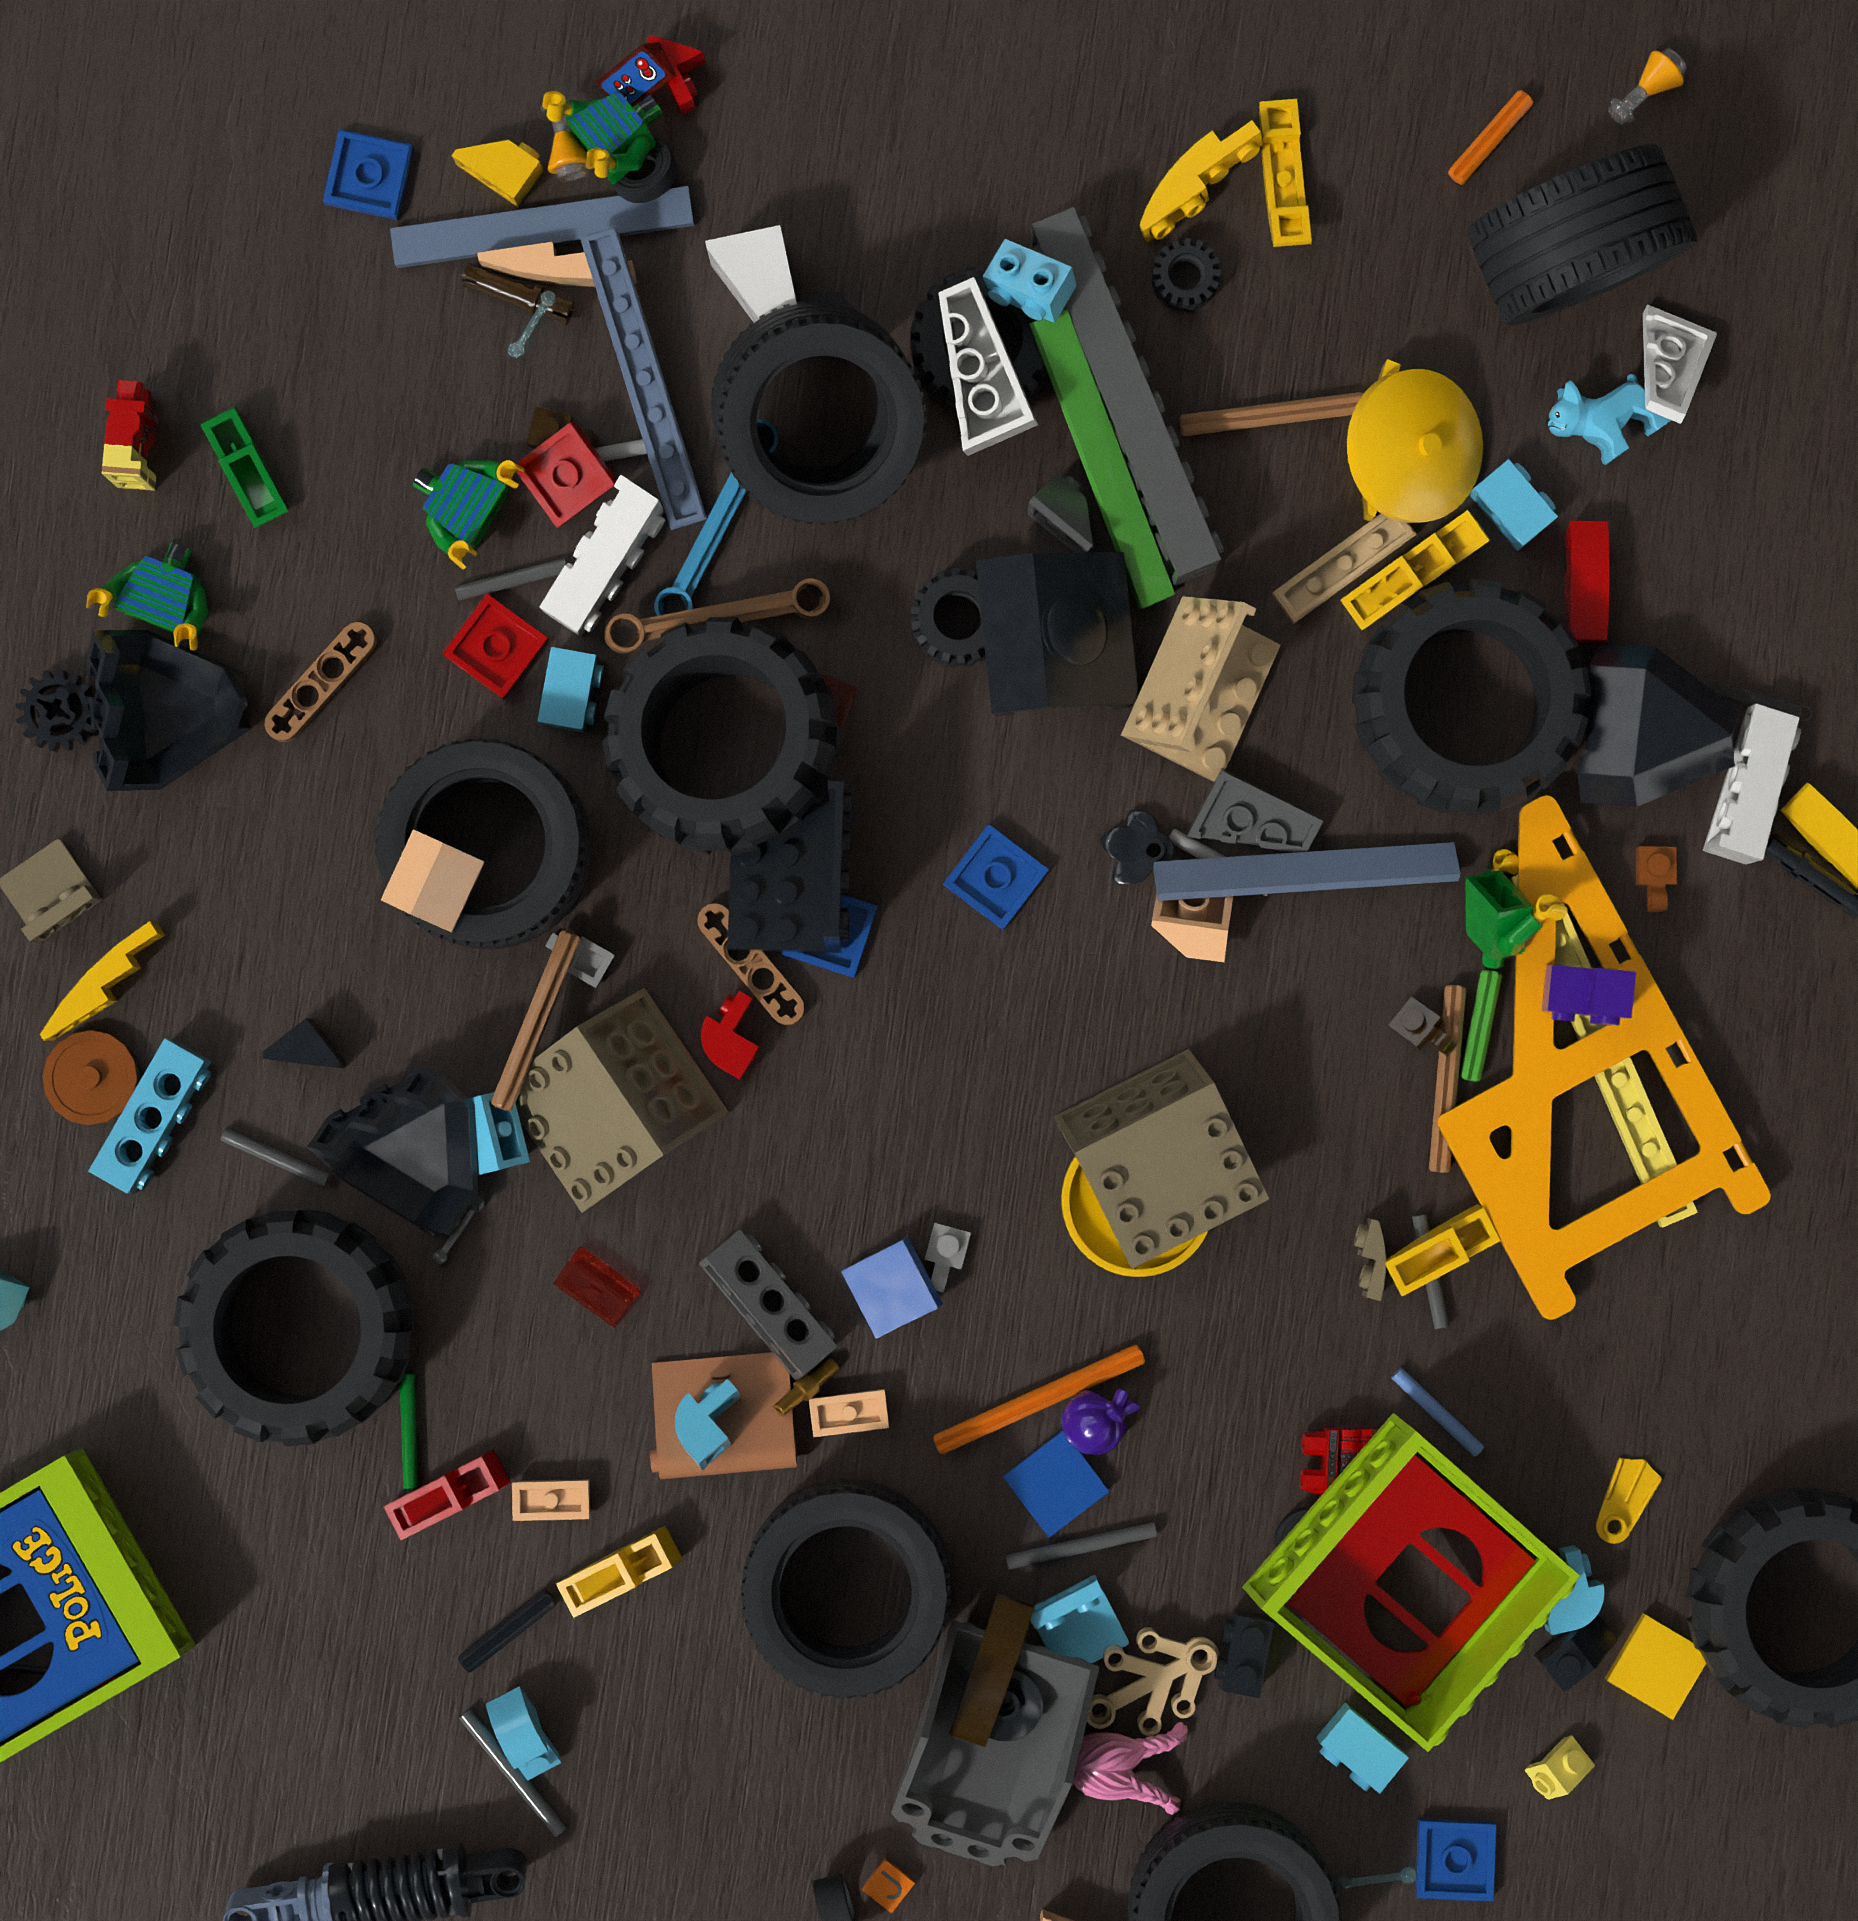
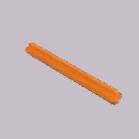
(1038, 1399)

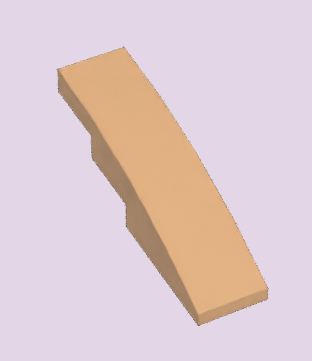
(541, 265)

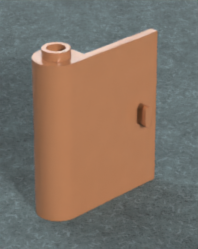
(755, 1430)

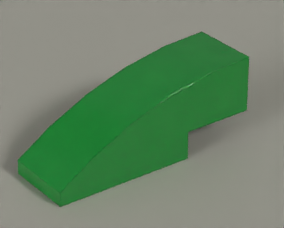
(244, 466)

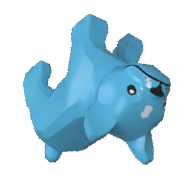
(1603, 418)

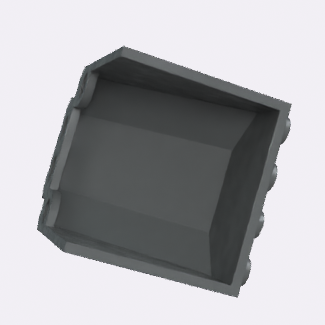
(1001, 1795)

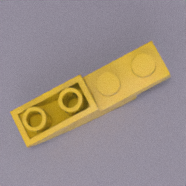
(1184, 188)

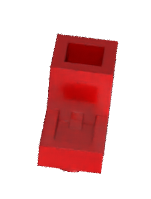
(723, 1044)

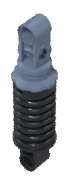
(388, 1890)

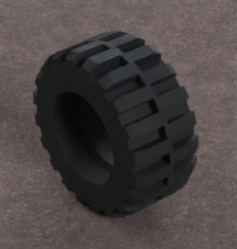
(930, 348)

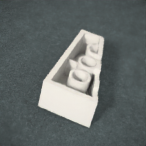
(1753, 785)

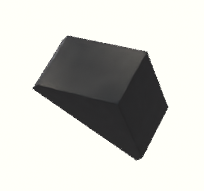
(305, 1046)

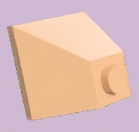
(1195, 925)

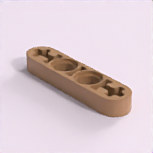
(325, 686)
(748, 966)

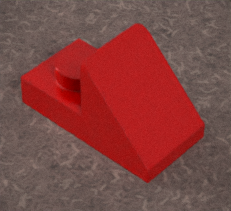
(682, 60)

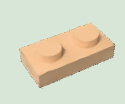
(849, 1412)
(551, 1499)

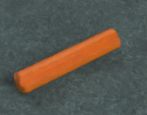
(1490, 137)

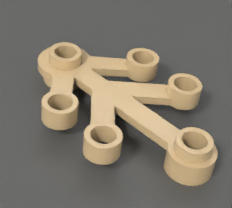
(1156, 1679)

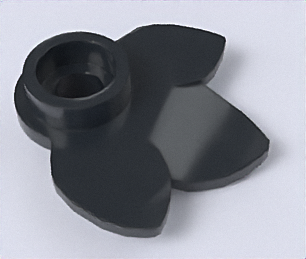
(1131, 847)

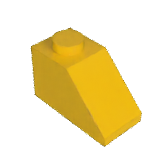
(502, 167)

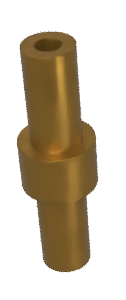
(806, 1387)

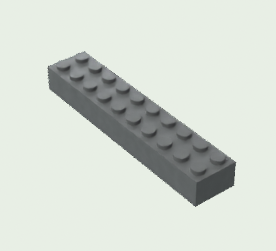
(1132, 409)

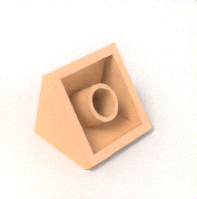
(432, 881)

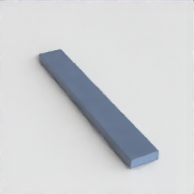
(553, 223)
(643, 377)
(1306, 871)

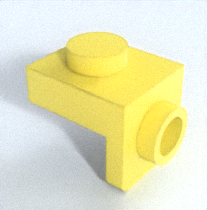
(1560, 1769)

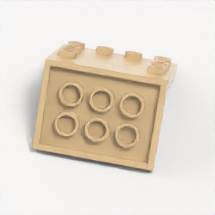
(1202, 685)

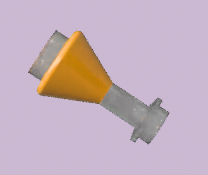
(1661, 73)
(567, 155)

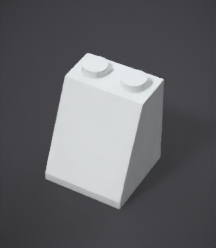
(754, 269)

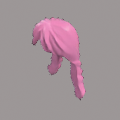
(1108, 1762)

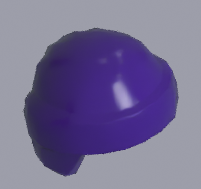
(1095, 1423)

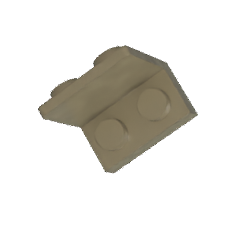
(49, 891)

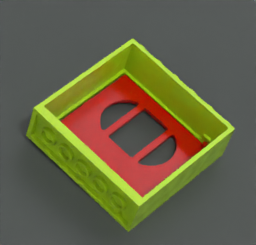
(1356, 1534)

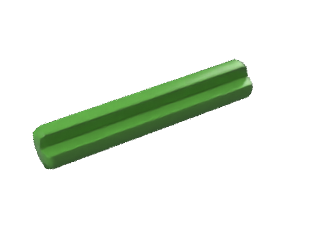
(1481, 1025)

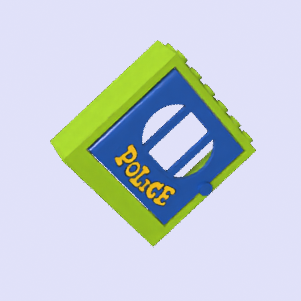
(90, 1591)

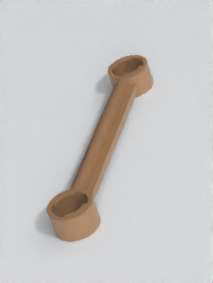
(746, 610)

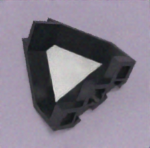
(159, 708)
(1650, 728)
(408, 1149)

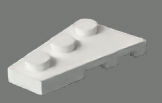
(1672, 361)

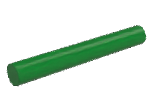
(409, 1431)

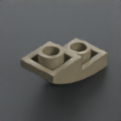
(1371, 1245)

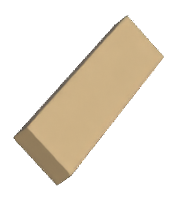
(1342, 566)

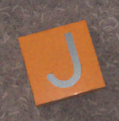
(888, 1885)

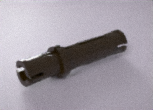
(515, 293)

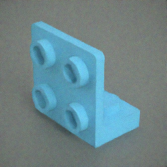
(1079, 1622)

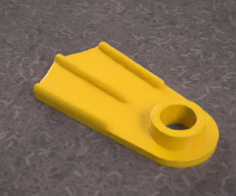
(1626, 1497)

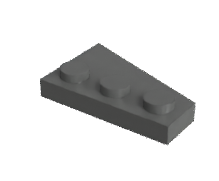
(1253, 816)

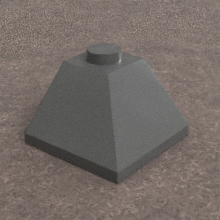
(1063, 513)

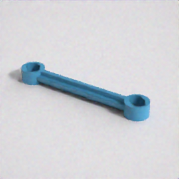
(710, 535)

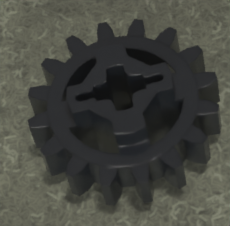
(50, 723)

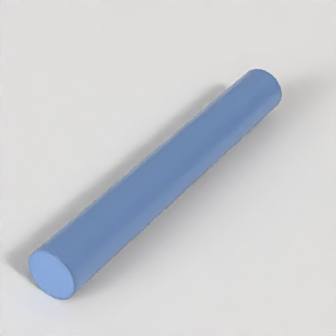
(1437, 1412)

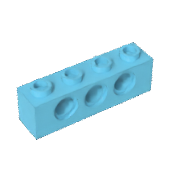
(112, 1160)

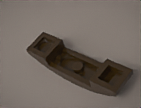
(992, 1670)

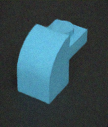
(696, 1423)
(1583, 1602)
(521, 1734)

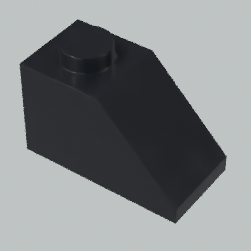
(1576, 1653)

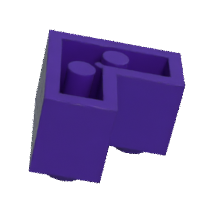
(1593, 992)

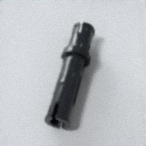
(1808, 871)

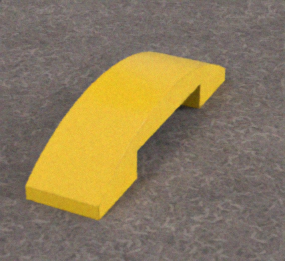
(1284, 173)

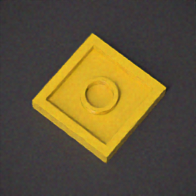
(1657, 1666)

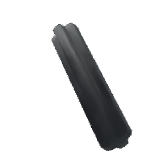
(507, 1631)

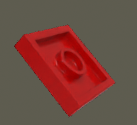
(566, 474)
(495, 646)

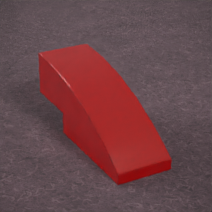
(1587, 580)
(447, 1494)

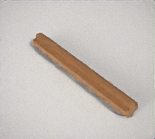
(1268, 414)
(536, 1021)
(1447, 1075)

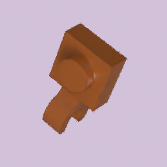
(1656, 869)

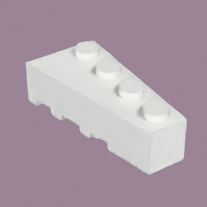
(985, 383)
(604, 557)

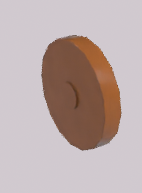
(90, 1077)

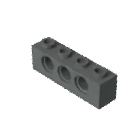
(770, 1326)

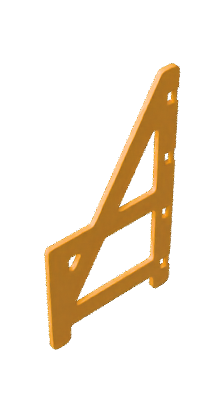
(1518, 1187)

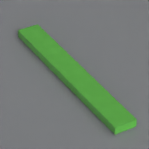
(1102, 459)

